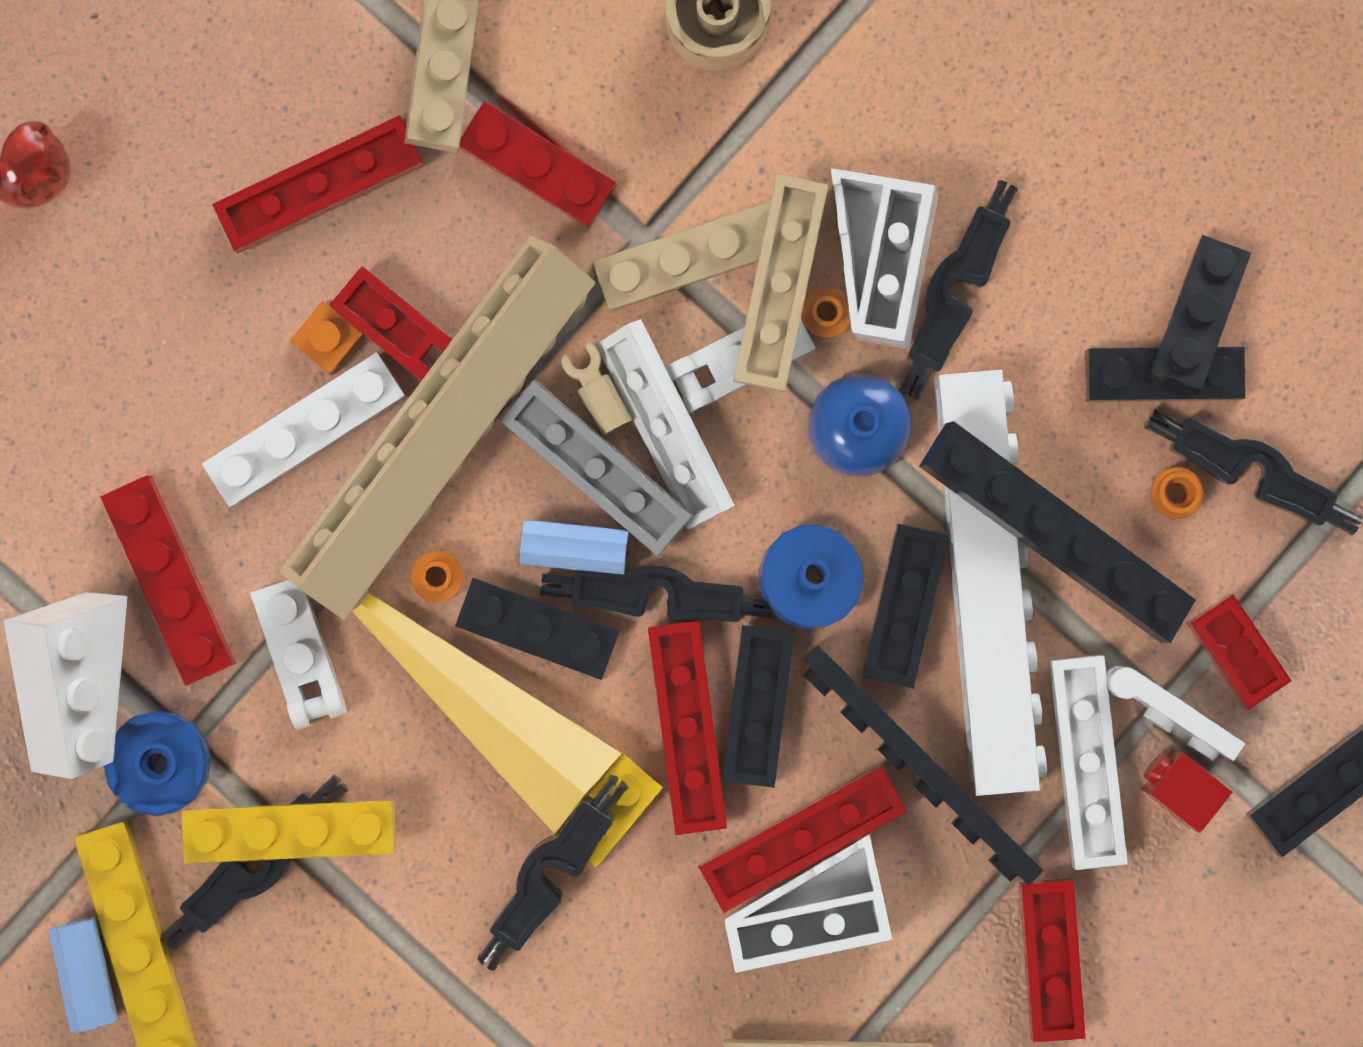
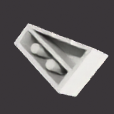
(885, 250)
(69, 681)
(813, 915)

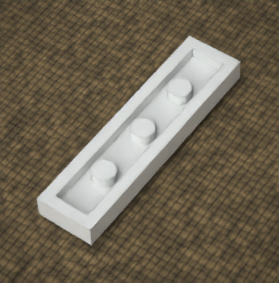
(664, 422)
(304, 430)
(1088, 762)

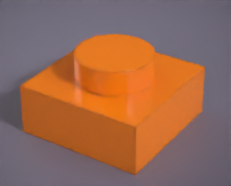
(327, 338)

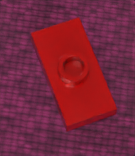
(1239, 651)

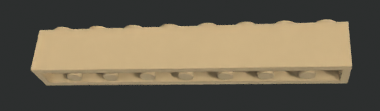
(438, 427)

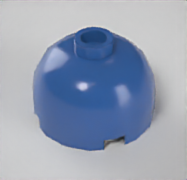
(859, 425)

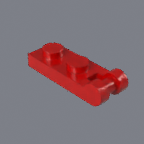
(389, 321)

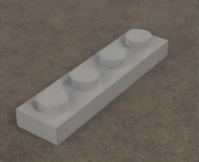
(596, 467)

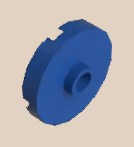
(792, 595)
(132, 772)

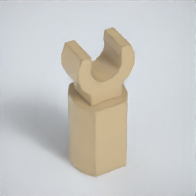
(599, 394)

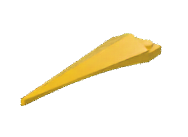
(525, 740)

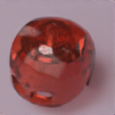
(32, 167)

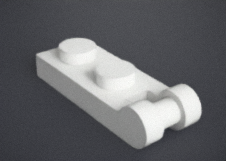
(721, 361)
(298, 652)
(1168, 711)

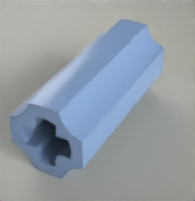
(574, 547)
(83, 975)

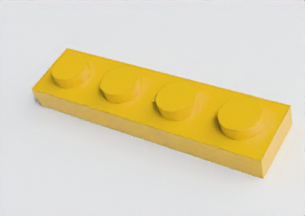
(288, 831)

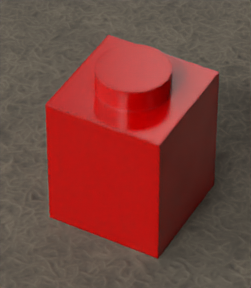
(1184, 789)

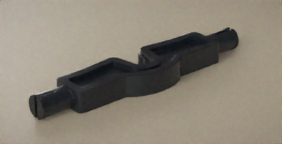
(969, 264)
(1277, 483)
(629, 594)
(565, 851)
(236, 881)

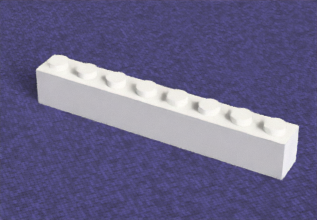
(991, 604)

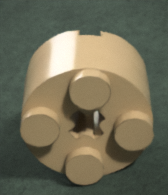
(714, 42)

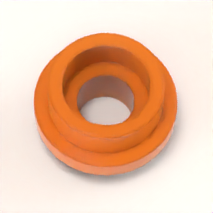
(821, 328)
(1192, 493)
(453, 580)

